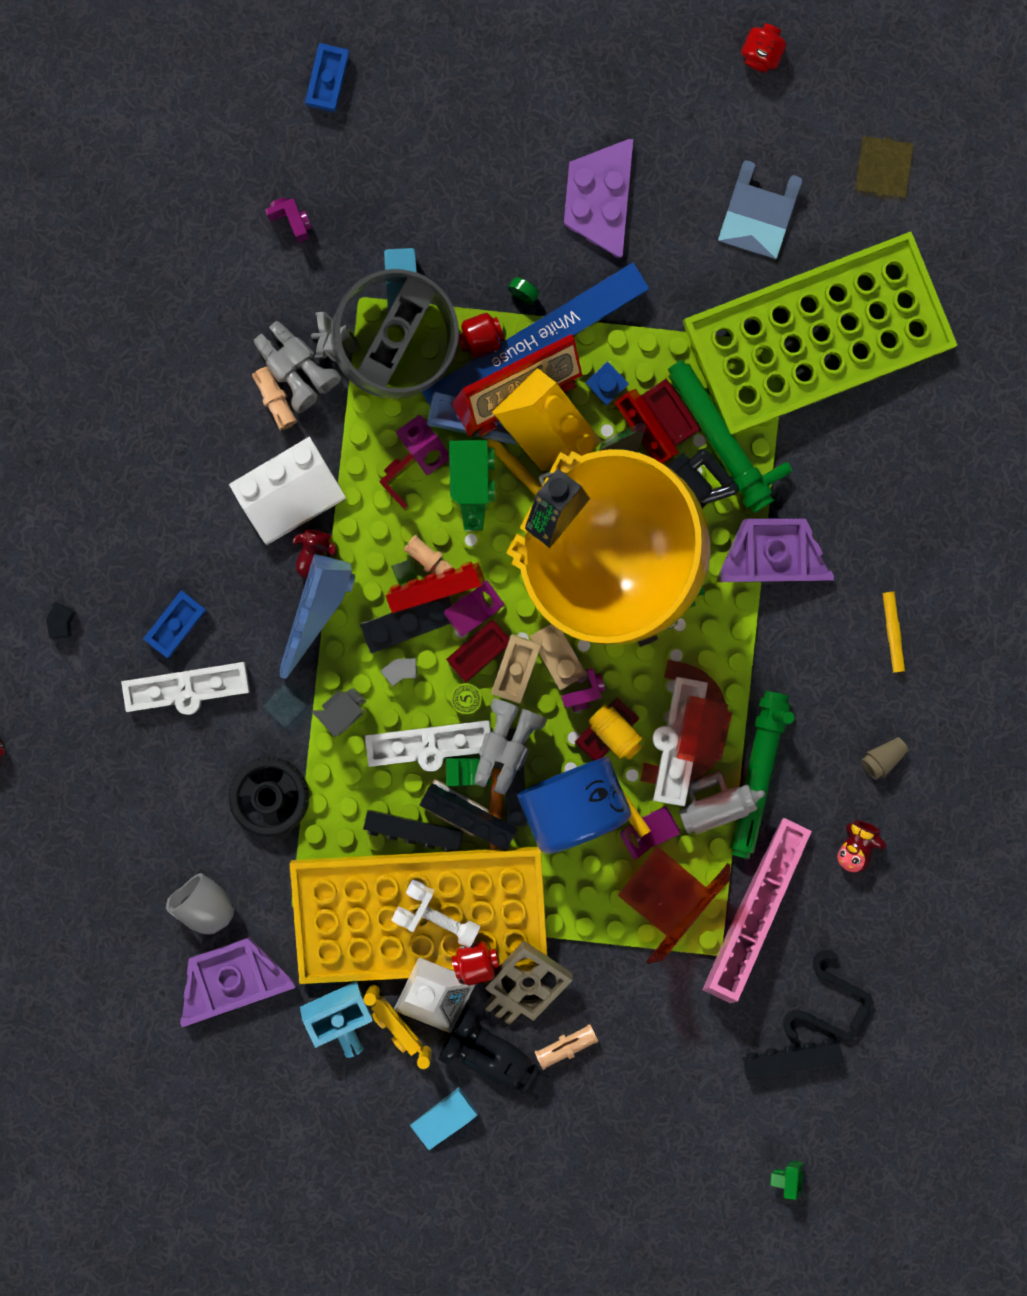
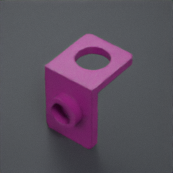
(421, 440)
(473, 609)
(662, 829)

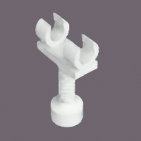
(465, 932)

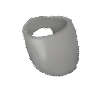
(205, 909)

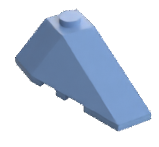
(319, 600)

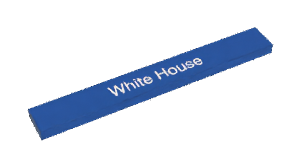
(566, 320)

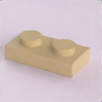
(558, 656)
(515, 668)

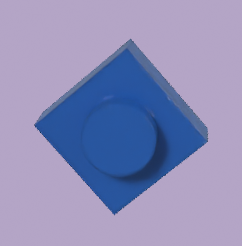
(606, 384)

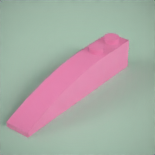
(756, 912)

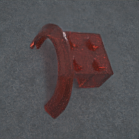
(702, 727)
(669, 897)

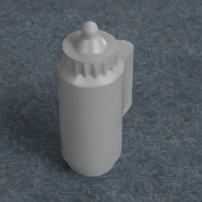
(718, 808)

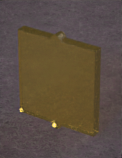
(884, 167)

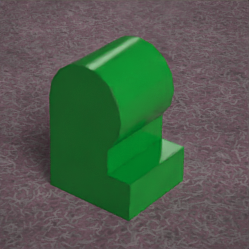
(462, 771)

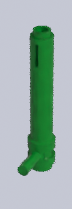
(752, 484)
(769, 726)

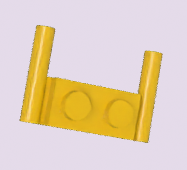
(403, 1036)

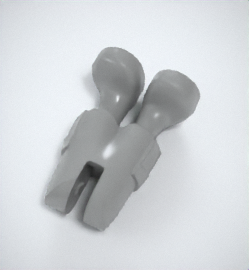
(288, 360)
(503, 753)

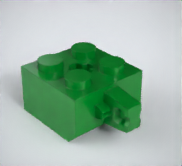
(470, 480)

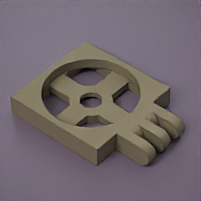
(513, 1001)

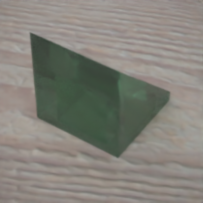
(404, 572)

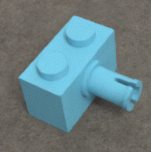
(337, 1017)

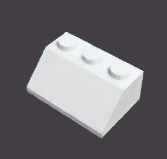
(287, 491)

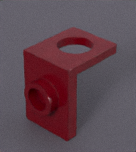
(393, 471)

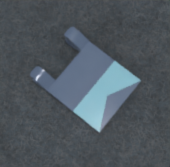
(757, 216)

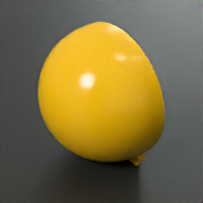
(627, 556)

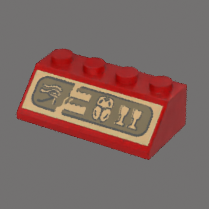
(479, 399)

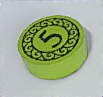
(466, 698)

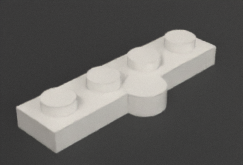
(185, 688)
(426, 744)
(673, 772)

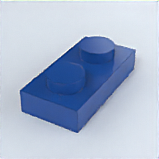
(327, 77)
(175, 624)

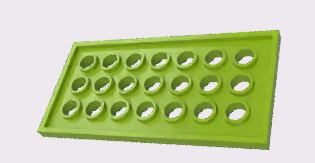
(816, 284)

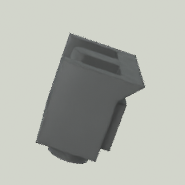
(341, 711)

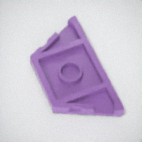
(600, 196)
(774, 552)
(230, 979)

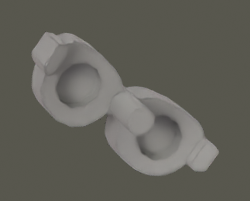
(324, 325)

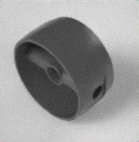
(404, 314)

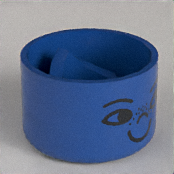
(575, 806)

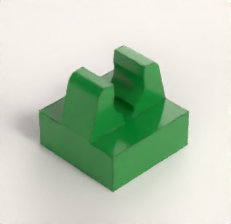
(789, 1179)

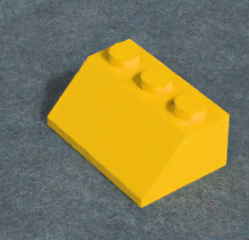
(545, 421)

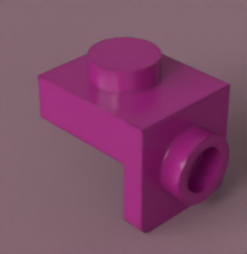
(298, 221)
(580, 699)

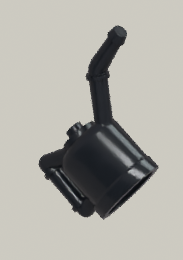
(687, 470)

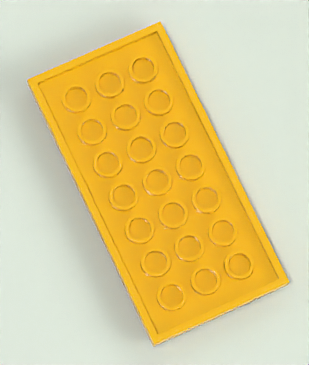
(349, 904)

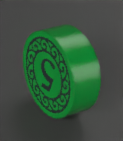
(523, 290)

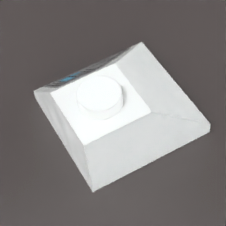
(433, 996)

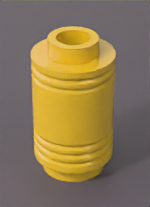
(615, 732)

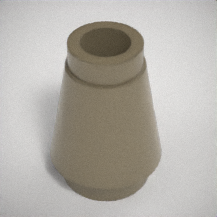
(883, 759)

